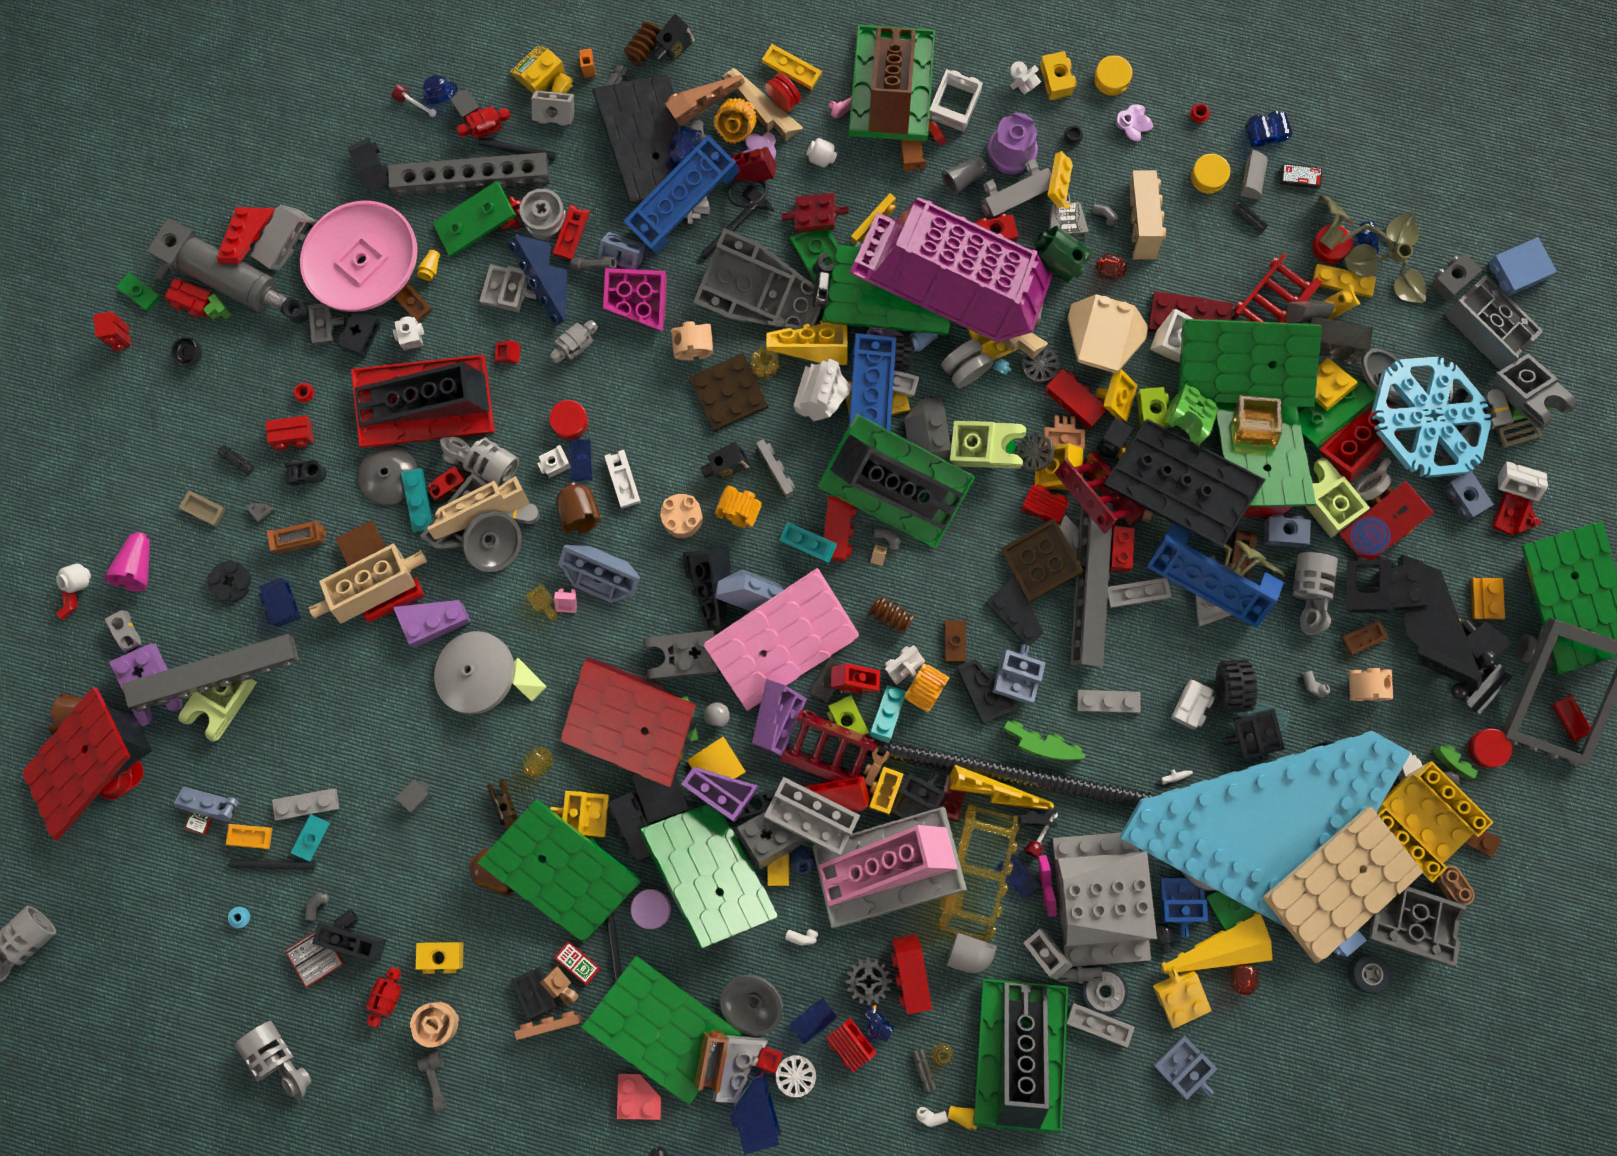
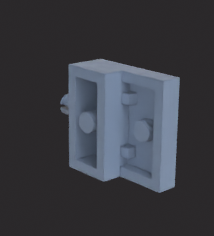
(1019, 675)
(1186, 1068)

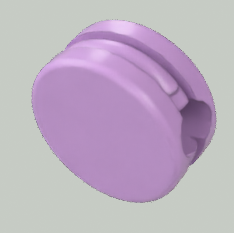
(650, 909)

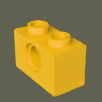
(1057, 86)
(452, 956)

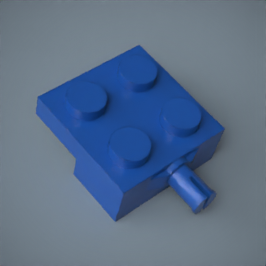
(1182, 903)

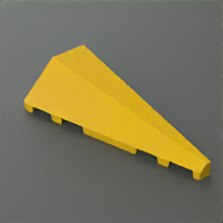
(969, 781)
(1239, 945)

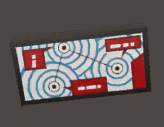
(1301, 176)

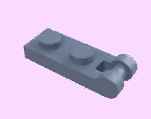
(206, 804)

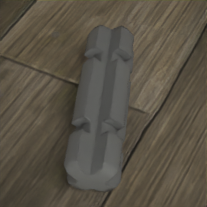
(617, 78)
(924, 1070)

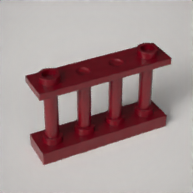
(1089, 500)
(813, 763)

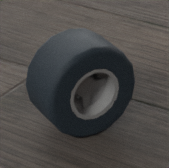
(1377, 973)

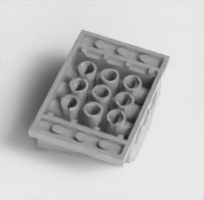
(1103, 899)

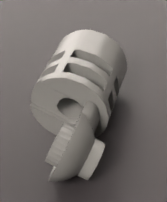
(482, 459)
(1315, 584)
(22, 938)
(274, 1059)

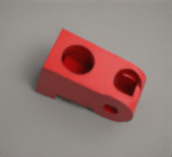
(446, 484)

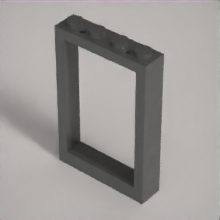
(1531, 679)

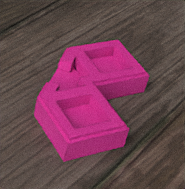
(1048, 894)

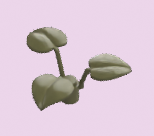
(1404, 233)
(1334, 234)
(1251, 553)

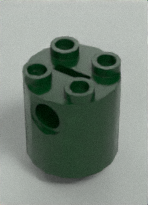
(1062, 253)

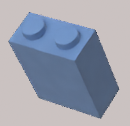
(1522, 267)

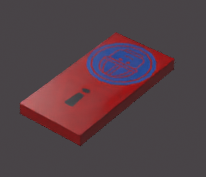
(1386, 522)

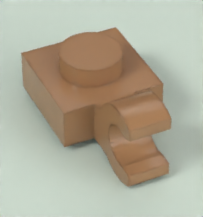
(872, 769)
(556, 985)

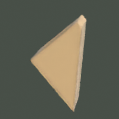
(878, 555)

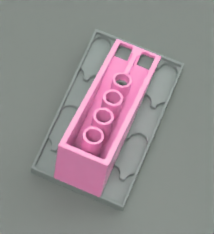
(890, 868)

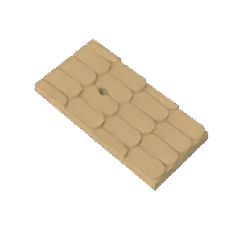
(1342, 884)

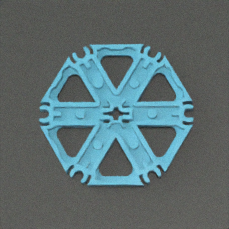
(1428, 429)

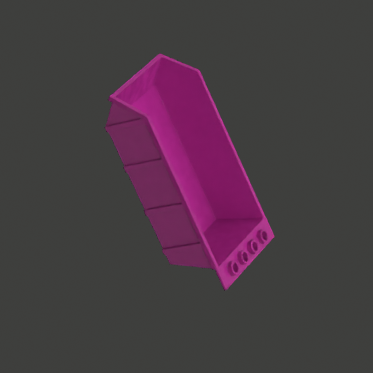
(955, 270)

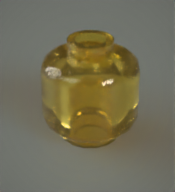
(538, 762)

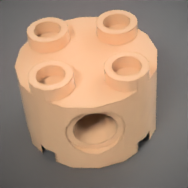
(692, 341)
(681, 515)
(1370, 685)
(434, 1024)

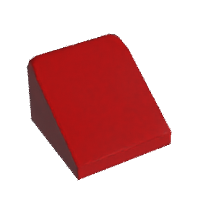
(507, 352)

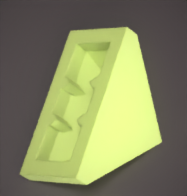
(527, 681)

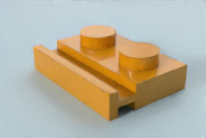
(1487, 598)

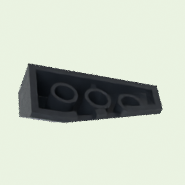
(705, 570)

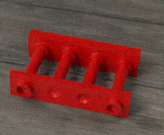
(1306, 287)

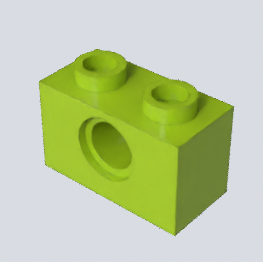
(1152, 398)
(843, 708)

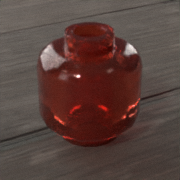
(1111, 267)
(1245, 979)

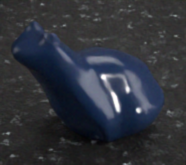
(800, 861)

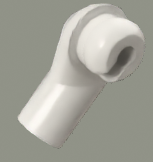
(800, 939)

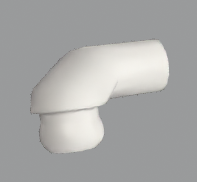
(929, 1118)

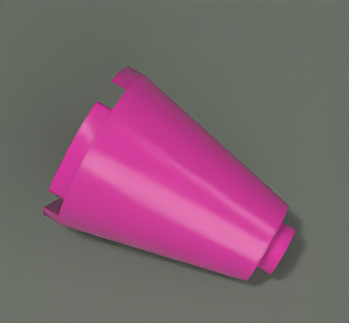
(131, 564)

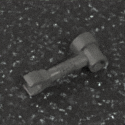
(430, 1064)

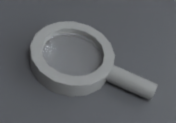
(1375, 482)

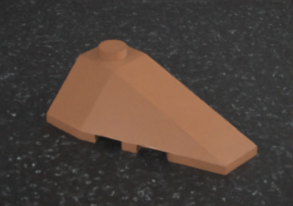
(693, 102)

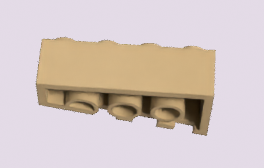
(1146, 214)

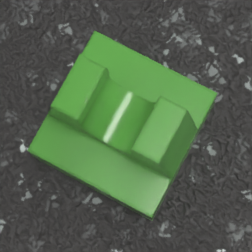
(216, 308)

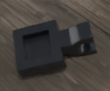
(1032, 819)

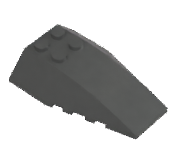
(755, 286)

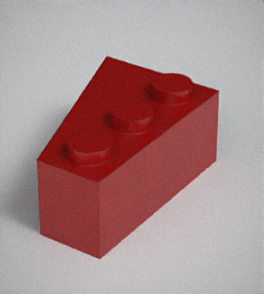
(911, 974)

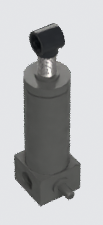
(185, 254)

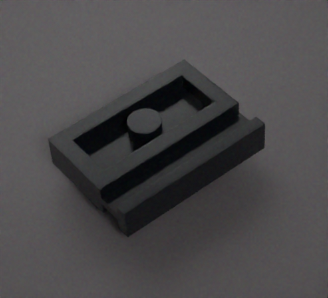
(532, 994)

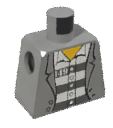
(1069, 218)

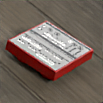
(313, 961)

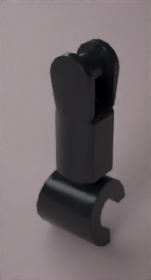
(822, 281)

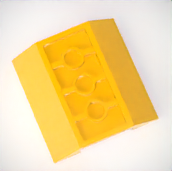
(1431, 818)

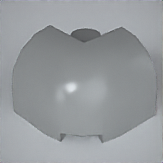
(970, 954)

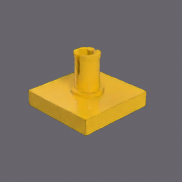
(1119, 395)

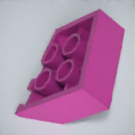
(636, 295)

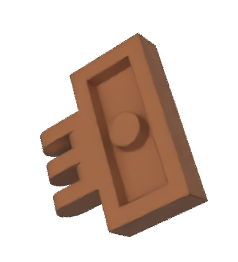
(1065, 433)

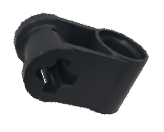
(300, 472)

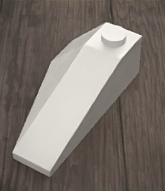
(1168, 336)

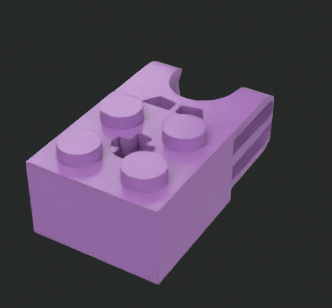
(127, 669)

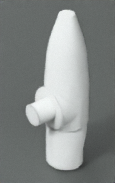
(1174, 777)

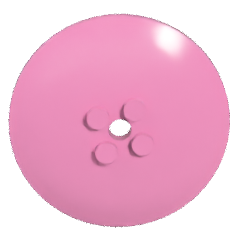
(344, 236)

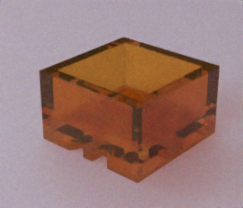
(1258, 421)

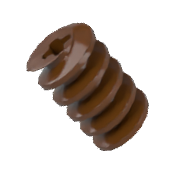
(641, 42)
(891, 614)

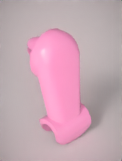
(841, 108)

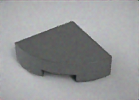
(260, 511)

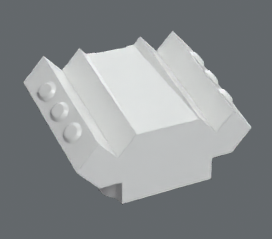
(821, 390)

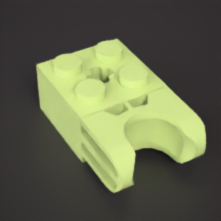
(990, 445)
(1331, 493)
(219, 705)

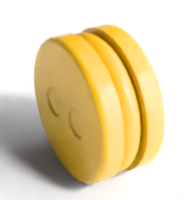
(1113, 75)
(1210, 173)

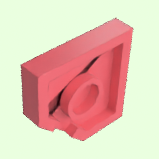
(637, 1098)

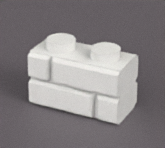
(1522, 481)
(1193, 704)

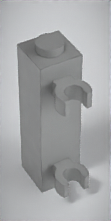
(1015, 194)

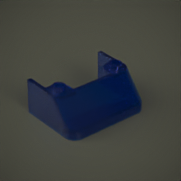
(756, 1116)

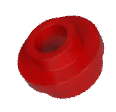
(1203, 109)
(303, 387)

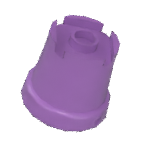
(1013, 144)

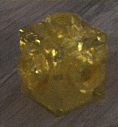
(761, 357)

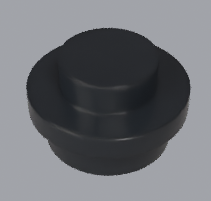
(1073, 135)

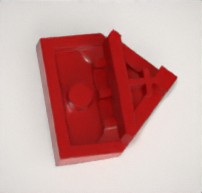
(1514, 514)

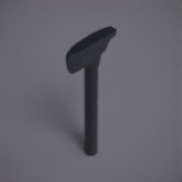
(752, 195)

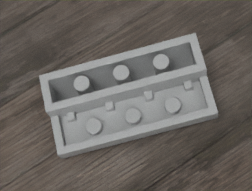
(811, 816)

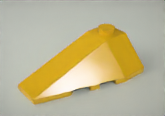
(811, 342)

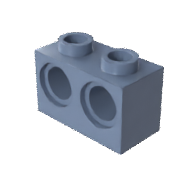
(625, 251)

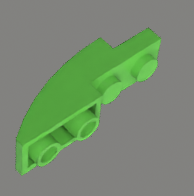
(1050, 748)

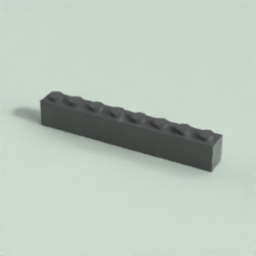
(1091, 594)
(210, 672)

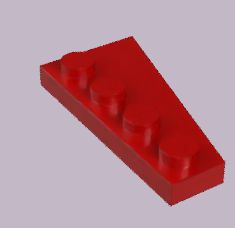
(241, 232)

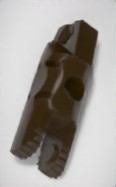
(510, 815)

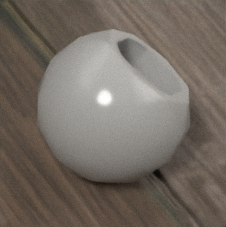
(716, 714)

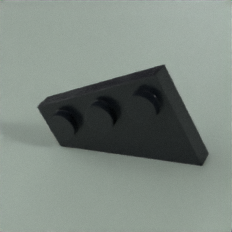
(1015, 611)
(980, 688)

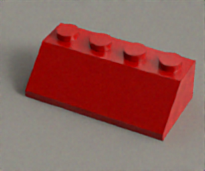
(1355, 445)

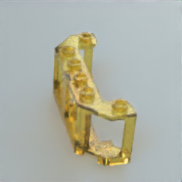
(949, 907)

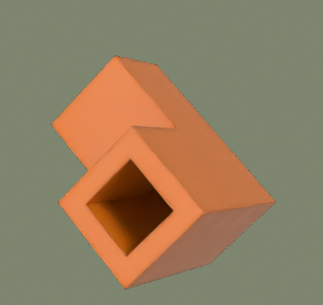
(587, 63)

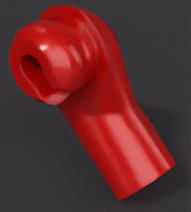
(69, 604)

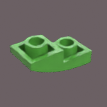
(1450, 760)

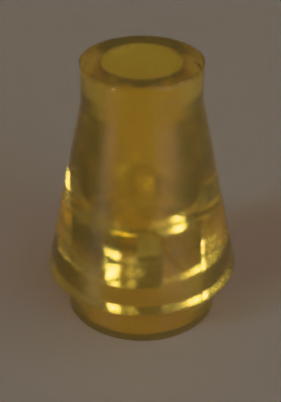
(938, 1049)

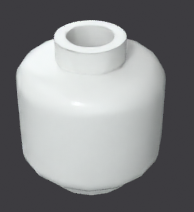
(821, 152)
(73, 578)

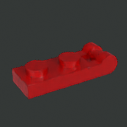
(571, 233)

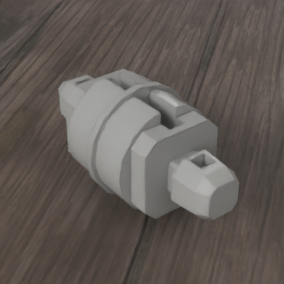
(573, 341)

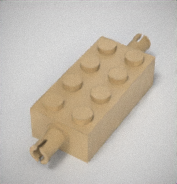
(367, 583)

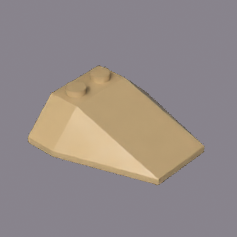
(1105, 332)

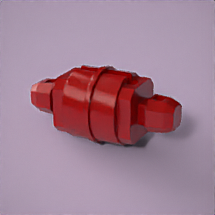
(483, 122)
(383, 997)

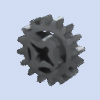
(868, 990)

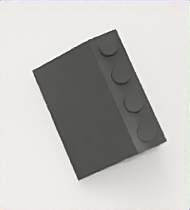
(1493, 323)
(1420, 925)

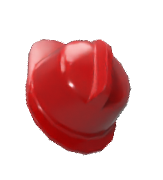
(123, 782)

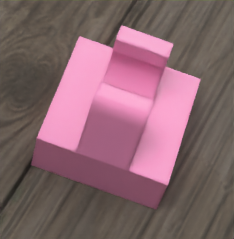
(565, 601)

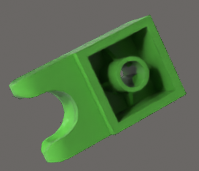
(1192, 414)

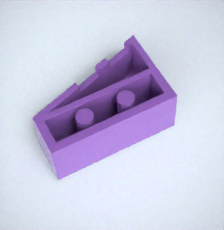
(431, 620)
(777, 717)
(721, 792)

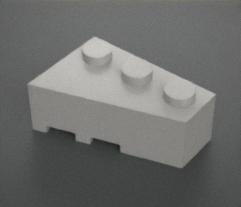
(281, 235)

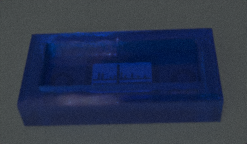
(581, 460)
(1020, 878)

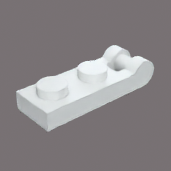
(622, 479)

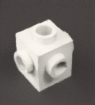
(408, 333)

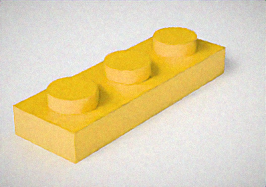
(791, 67)
(1060, 179)
(886, 207)
(1339, 279)

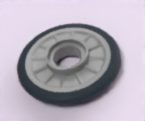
(1112, 1003)

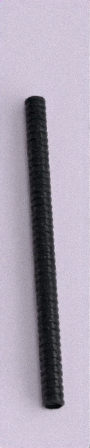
(1013, 774)

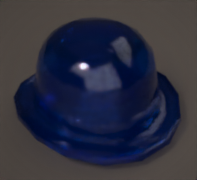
(437, 90)

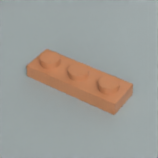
(548, 1024)

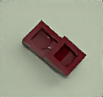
(953, 801)

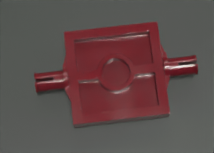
(815, 213)

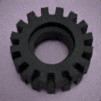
(902, 353)

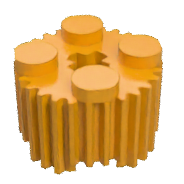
(733, 111)
(738, 507)
(926, 687)

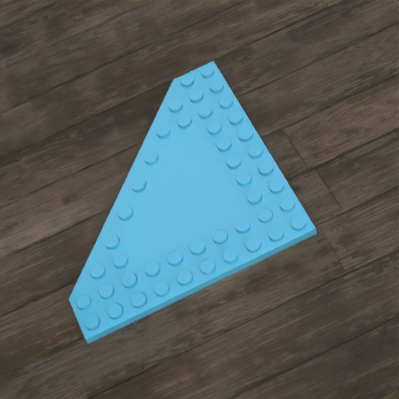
(1265, 820)

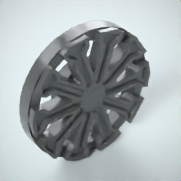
(1040, 365)
(1036, 451)

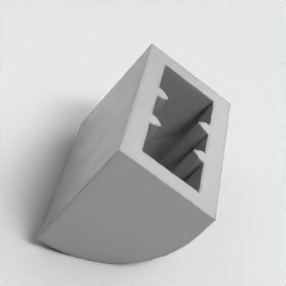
(1254, 175)

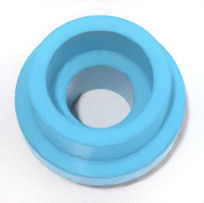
(1001, 366)
(245, 917)

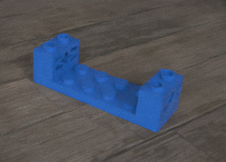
(681, 193)
(872, 378)
(1212, 580)

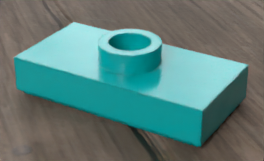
(309, 837)

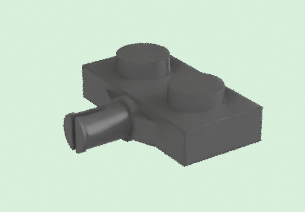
(323, 324)

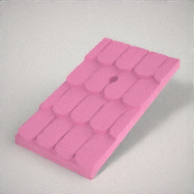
(782, 638)

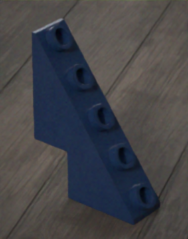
(546, 281)

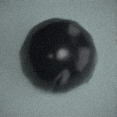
(186, 351)

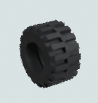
(1236, 686)

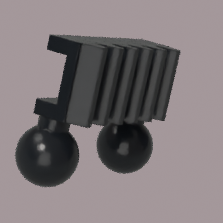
(1492, 683)

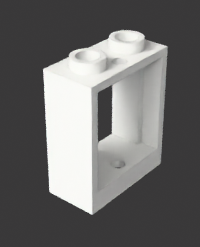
(948, 116)

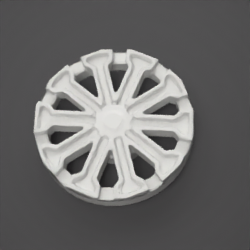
(795, 1076)

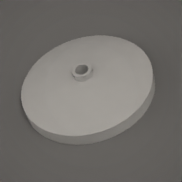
(474, 672)

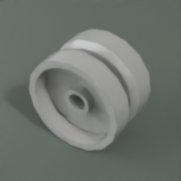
(542, 213)
(967, 363)

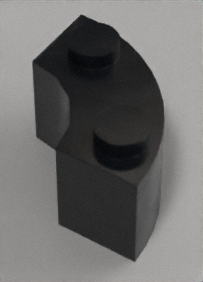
(368, 164)

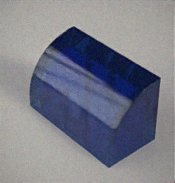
(813, 1020)

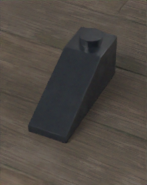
(349, 942)

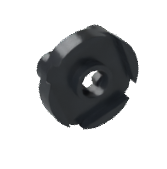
(218, 576)

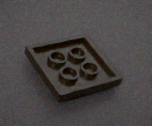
(728, 392)
(1042, 560)

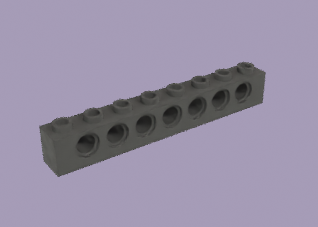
(460, 168)

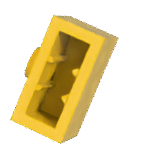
(885, 790)

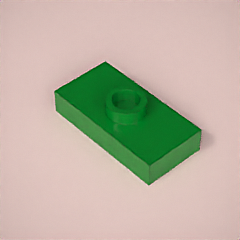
(138, 292)

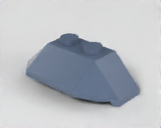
(598, 573)
(746, 590)

